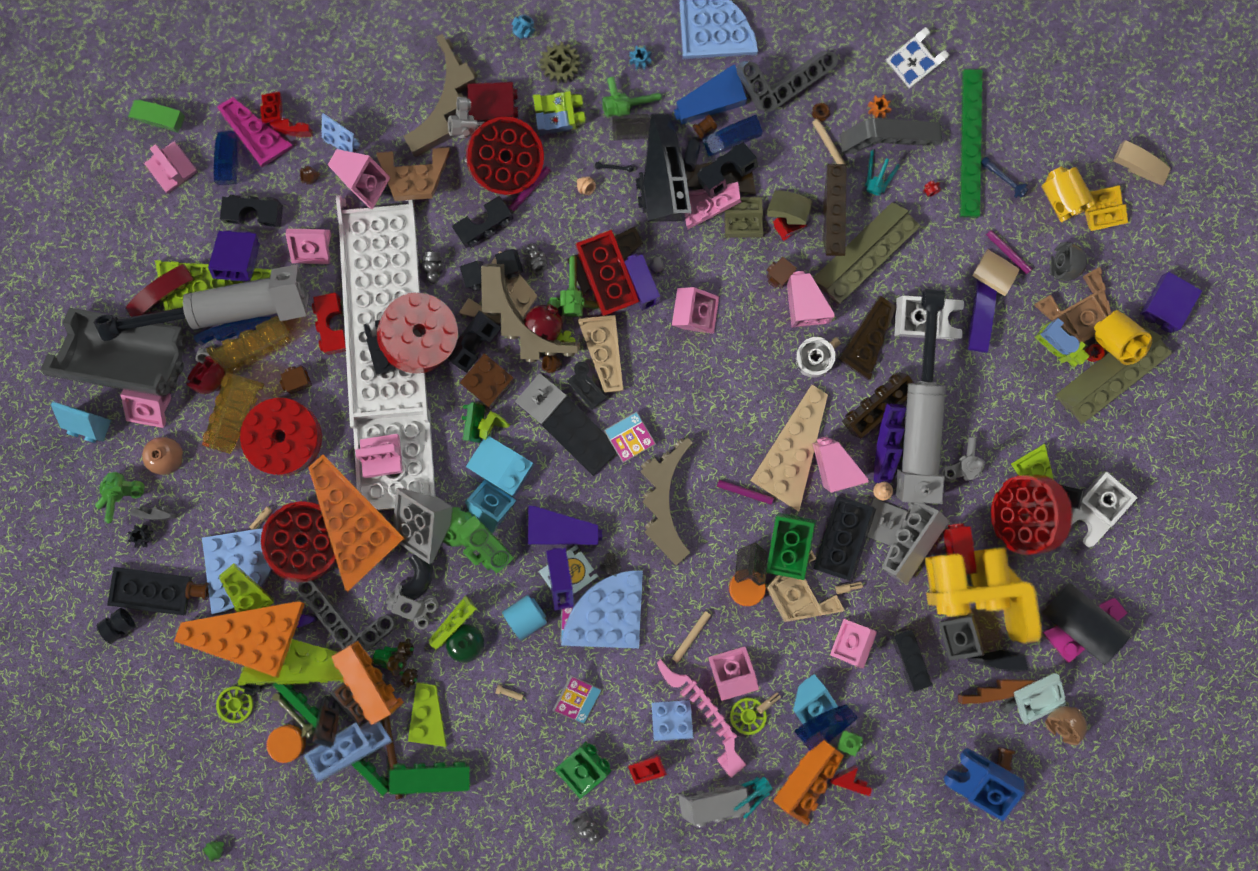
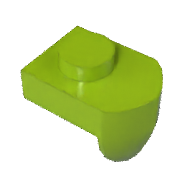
(487, 424)

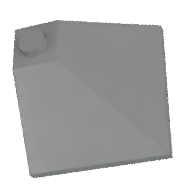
(421, 522)

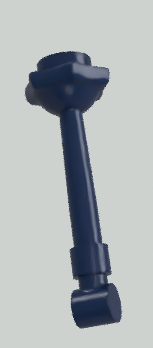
(1020, 190)

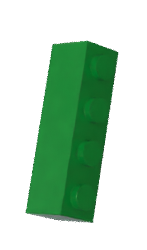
(429, 778)

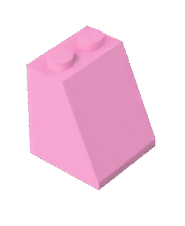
(360, 175)
(807, 302)
(836, 466)

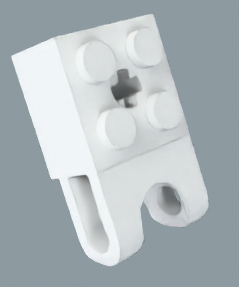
(908, 326)
(1101, 515)

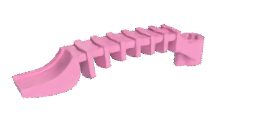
(728, 760)

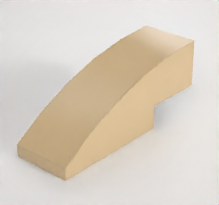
(1142, 162)

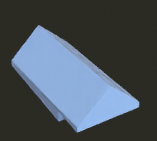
(349, 747)

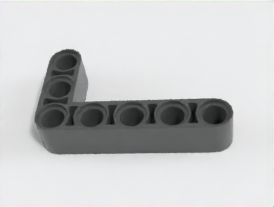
(786, 82)
(891, 132)
(341, 622)

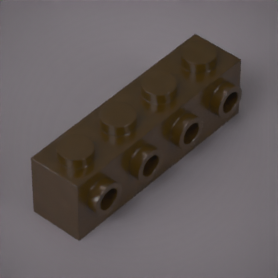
(872, 408)

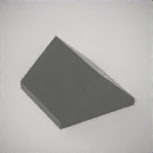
(961, 637)

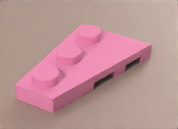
(704, 207)

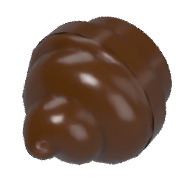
(308, 175)
(551, 363)

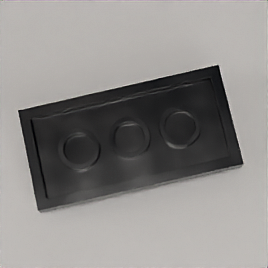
(580, 436)
(148, 591)

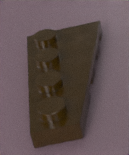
(746, 183)
(627, 242)
(867, 340)

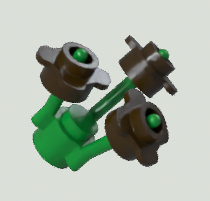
(397, 662)

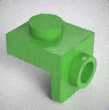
(850, 743)

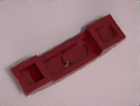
(159, 290)

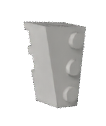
(713, 805)

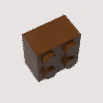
(487, 381)

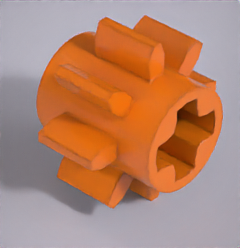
(884, 107)

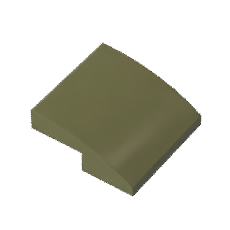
(790, 205)
(745, 219)

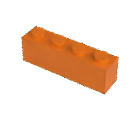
(366, 683)
(808, 781)

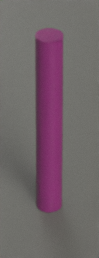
(525, 193)
(1009, 252)
(745, 492)

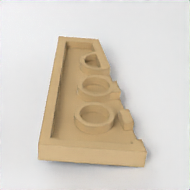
(603, 346)

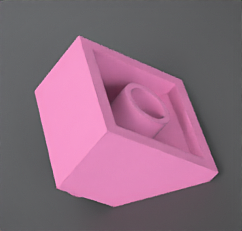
(695, 310)
(733, 673)

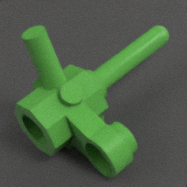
(620, 104)
(571, 300)
(113, 489)

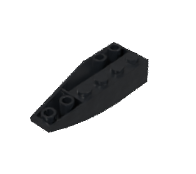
(664, 173)

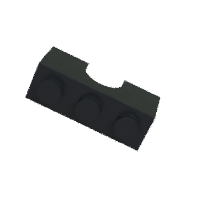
(738, 159)
(235, 208)
(497, 217)
(472, 271)
(479, 330)
(912, 660)

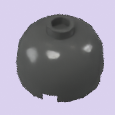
(1068, 262)

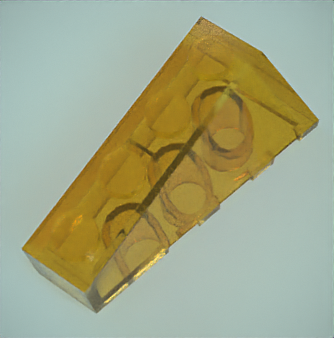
(251, 345)
(230, 411)

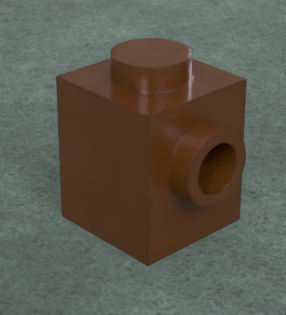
(780, 272)
(295, 379)

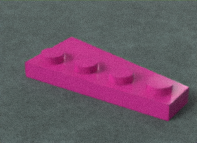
(257, 137)
(1070, 648)

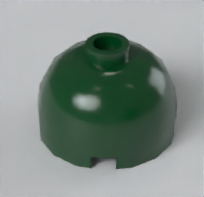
(465, 643)

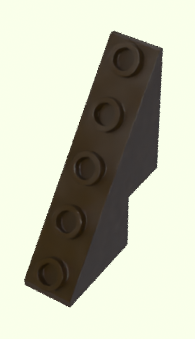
(835, 210)

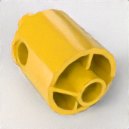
(1067, 192)
(1123, 338)

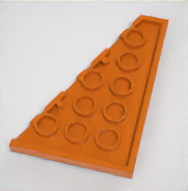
(354, 525)
(248, 638)

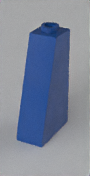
(713, 97)

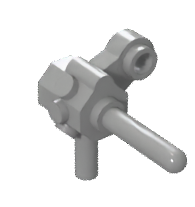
(461, 123)
(967, 467)

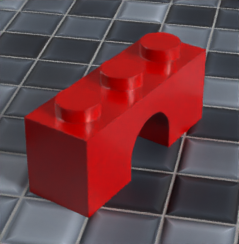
(326, 308)

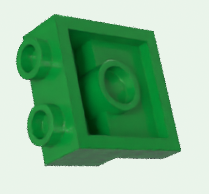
(583, 769)

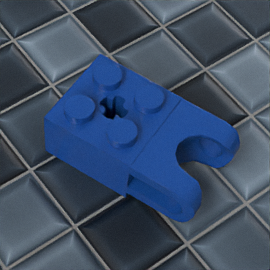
(986, 784)

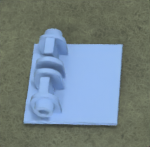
(337, 135)
(672, 720)

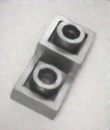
(162, 513)
(345, 698)

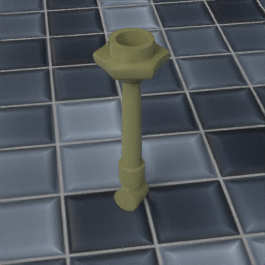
(307, 730)

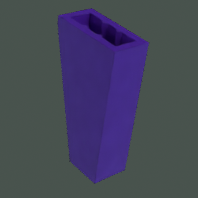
(558, 529)

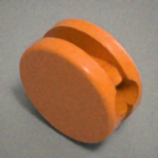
(746, 592)
(286, 743)

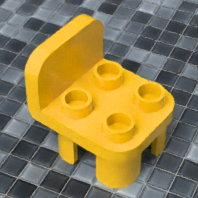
(991, 589)

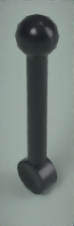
(598, 165)

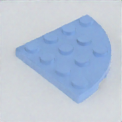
(714, 30)
(224, 550)
(607, 614)

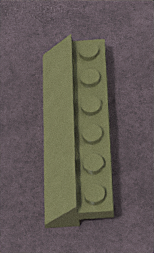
(866, 252)
(1108, 380)

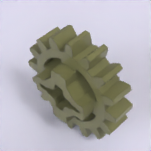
(559, 55)

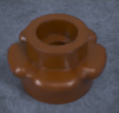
(820, 107)

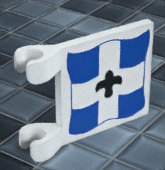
(914, 61)

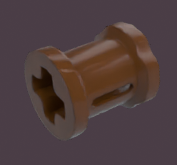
(704, 126)
(197, 590)
(1005, 758)

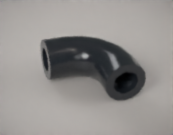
(421, 580)

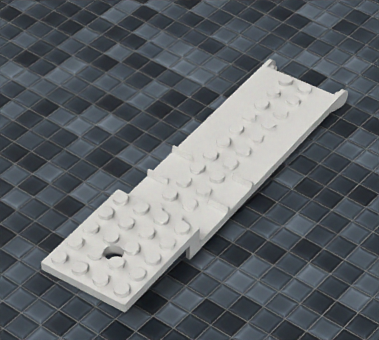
(377, 268)

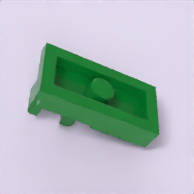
(475, 414)

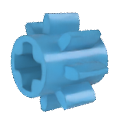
(523, 26)
(637, 61)

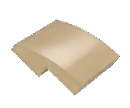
(996, 272)

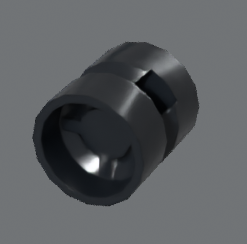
(113, 627)

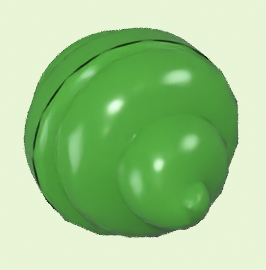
(213, 850)

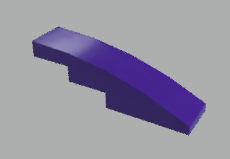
(982, 318)
(888, 449)

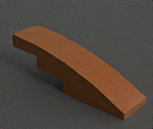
(1004, 690)

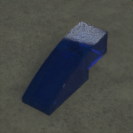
(732, 135)
(225, 158)
(825, 726)

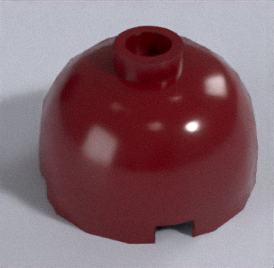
(544, 320)
(206, 377)

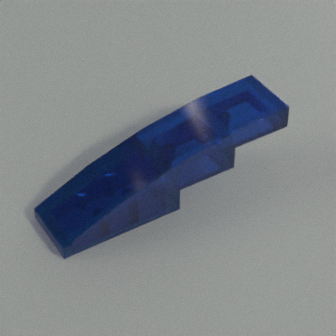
(228, 330)

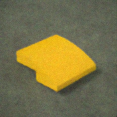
(1108, 209)

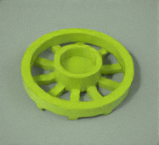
(234, 705)
(747, 716)

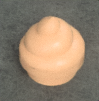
(586, 185)
(883, 491)

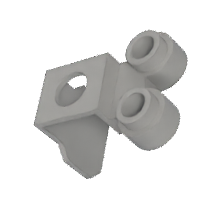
(419, 607)

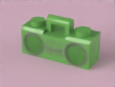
(491, 551)

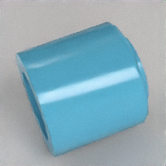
(525, 617)

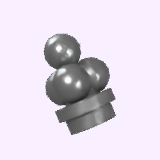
(536, 259)
(432, 265)
(584, 828)

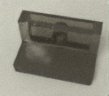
(630, 127)
(751, 564)

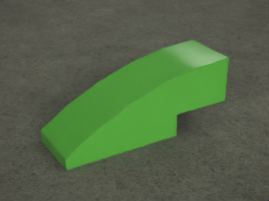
(157, 115)

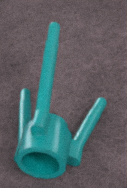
(876, 186)
(761, 788)

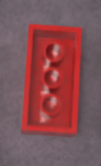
(606, 272)

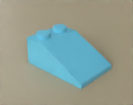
(81, 422)
(500, 465)

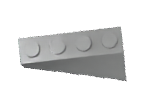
(914, 540)

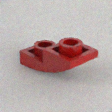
(271, 107)
(286, 127)

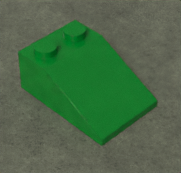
(791, 546)

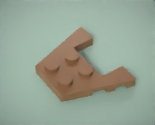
(416, 180)
(1081, 317)

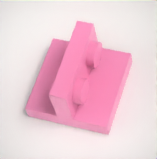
(170, 166)
(308, 245)
(145, 408)
(380, 456)
(853, 643)

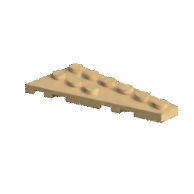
(790, 457)

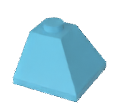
(489, 505)
(812, 699)

